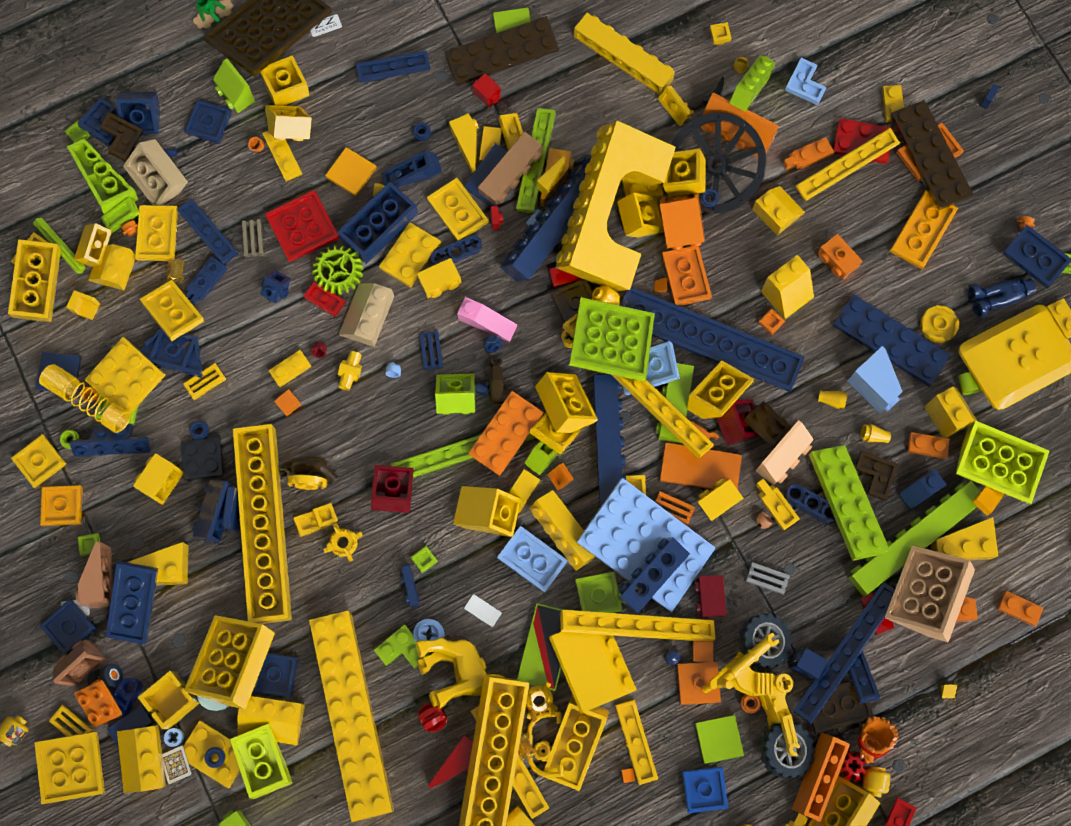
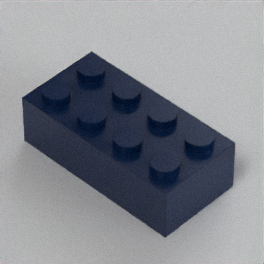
(378, 222)

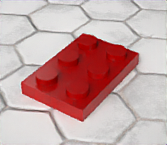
(852, 134)

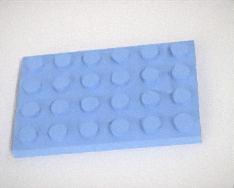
(630, 529)

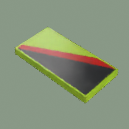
(539, 658)

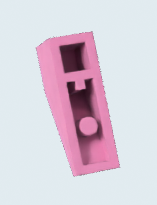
(486, 319)

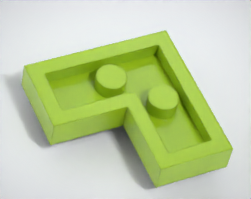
(399, 643)

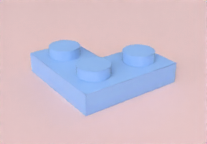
(802, 85)

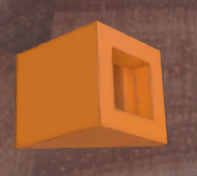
(660, 285)
(628, 775)

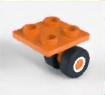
(96, 698)

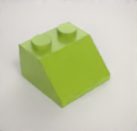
(232, 87)
(455, 393)

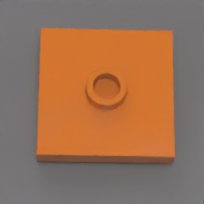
(692, 679)

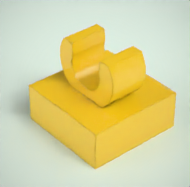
(720, 33)

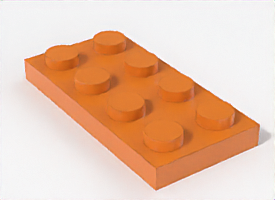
(505, 433)

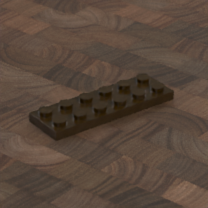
(502, 50)
(931, 155)

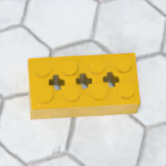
(25, 271)

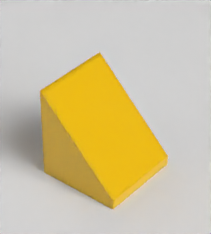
(948, 691)

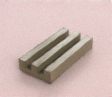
(251, 223)

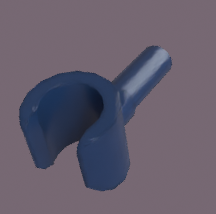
(482, 389)

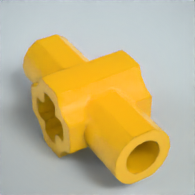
(349, 370)

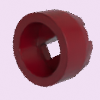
(316, 347)

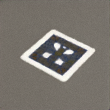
(175, 765)

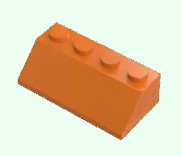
(764, 127)

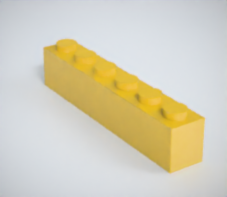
(623, 53)

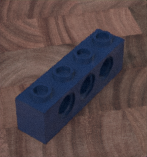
(676, 556)

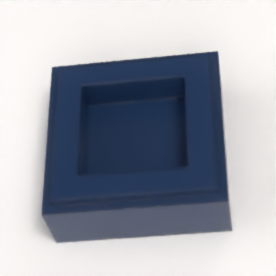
(989, 96)

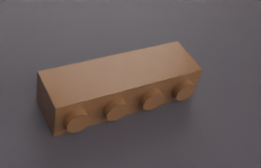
(510, 169)

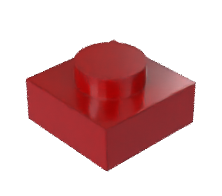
(497, 218)

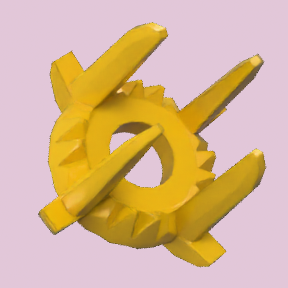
(349, 549)
(539, 709)

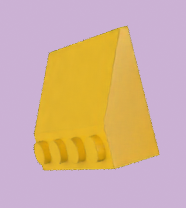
(230, 661)
(592, 668)

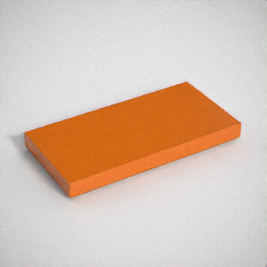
(684, 468)

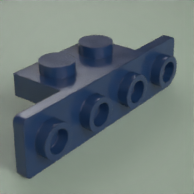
(106, 442)

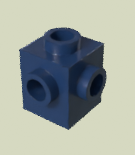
(275, 286)

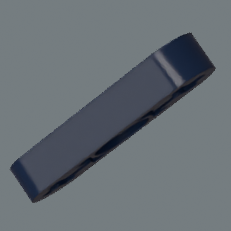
(459, 244)

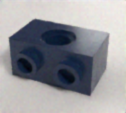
(808, 664)

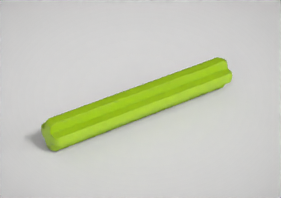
(53, 238)

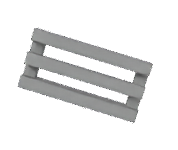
(773, 572)

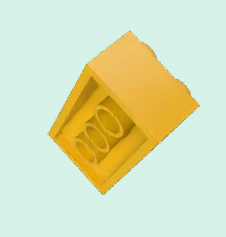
(576, 744)

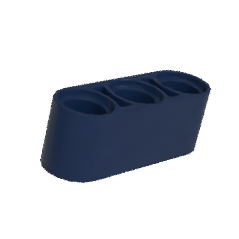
(801, 503)

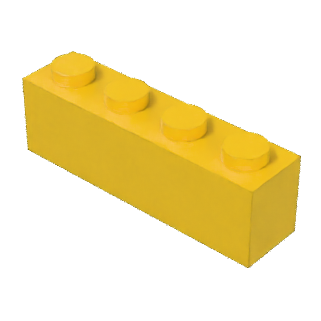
(561, 528)

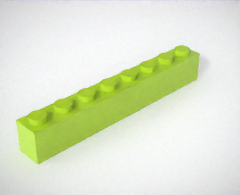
(921, 535)

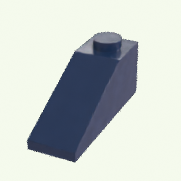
(413, 169)

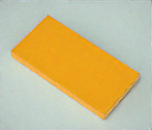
(922, 231)

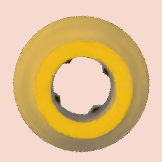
(833, 398)
(872, 433)

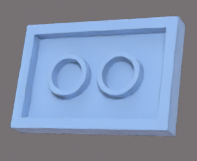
(661, 365)
(532, 559)

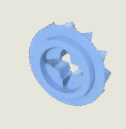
(423, 626)

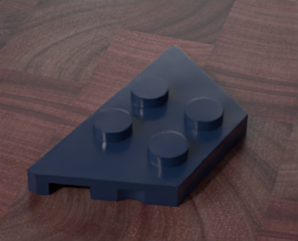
(177, 355)

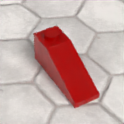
(455, 764)

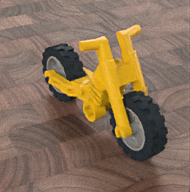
(771, 693)

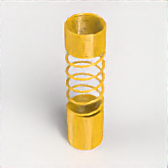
(66, 385)

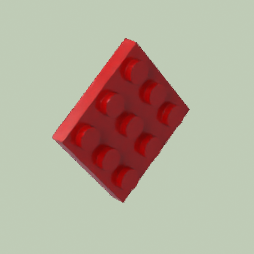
(302, 226)

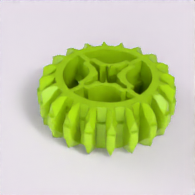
(343, 257)

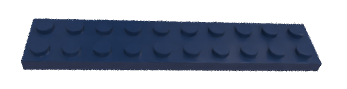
(718, 341)

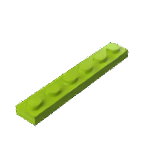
(542, 133)

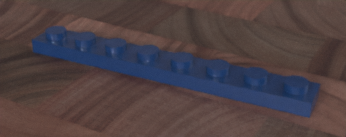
(845, 654)

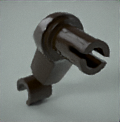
(496, 383)
(313, 464)

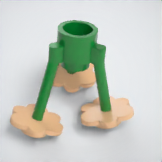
(223, 9)

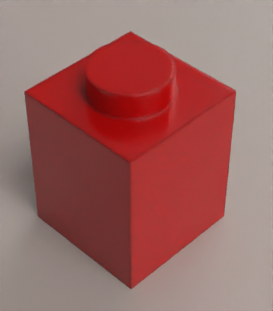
(487, 90)

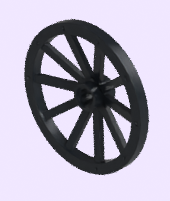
(760, 149)

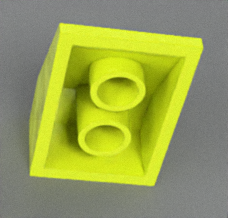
(260, 762)

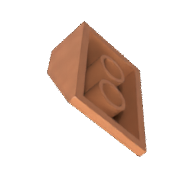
(97, 578)
(77, 664)

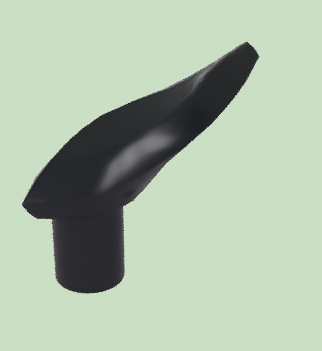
(718, 91)

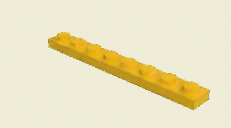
(637, 625)

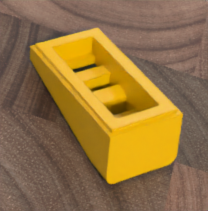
(550, 177)

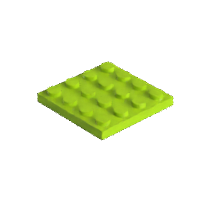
(612, 339)

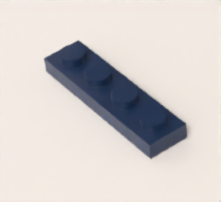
(393, 66)
(207, 231)

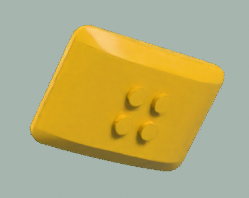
(1018, 357)

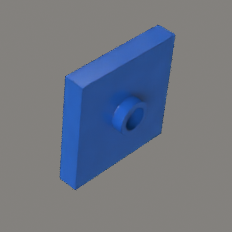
(705, 789)

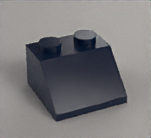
(140, 110)

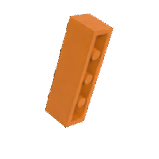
(821, 777)

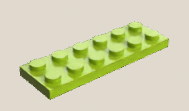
(849, 502)

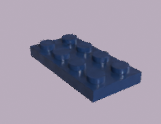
(131, 602)

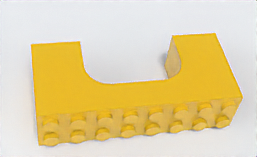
(587, 245)

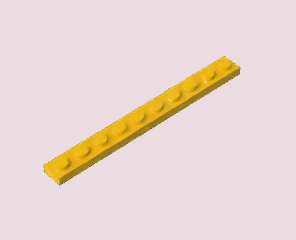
(660, 408)

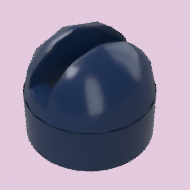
(671, 657)

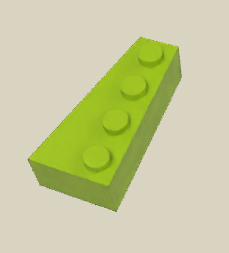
(104, 183)

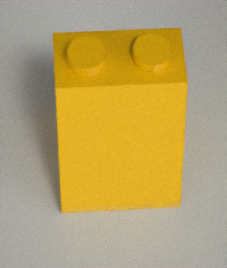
(789, 287)
(950, 412)
(487, 510)

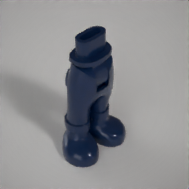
(1010, 292)

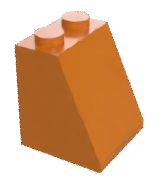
(682, 221)

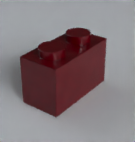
(711, 596)

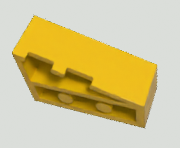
(971, 543)
(171, 564)

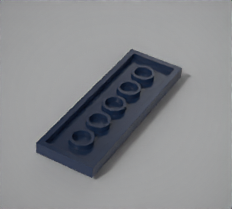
(903, 346)

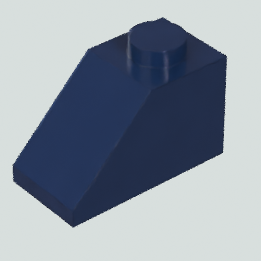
(922, 489)

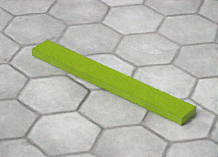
(442, 457)

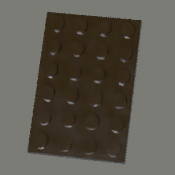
(264, 30)

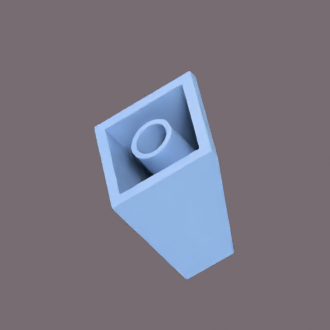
(877, 381)

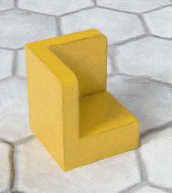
(83, 305)

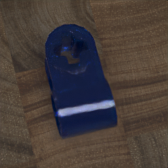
(124, 698)

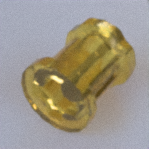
(176, 270)
(525, 748)

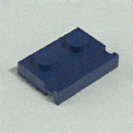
(408, 580)

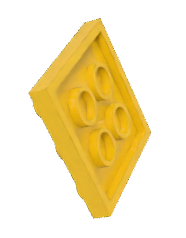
(125, 376)
(69, 767)

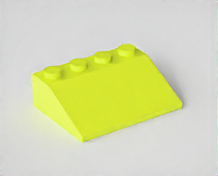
(1001, 461)

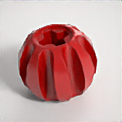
(431, 717)
(854, 772)

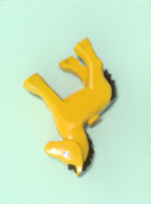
(467, 667)

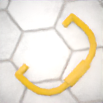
(530, 761)

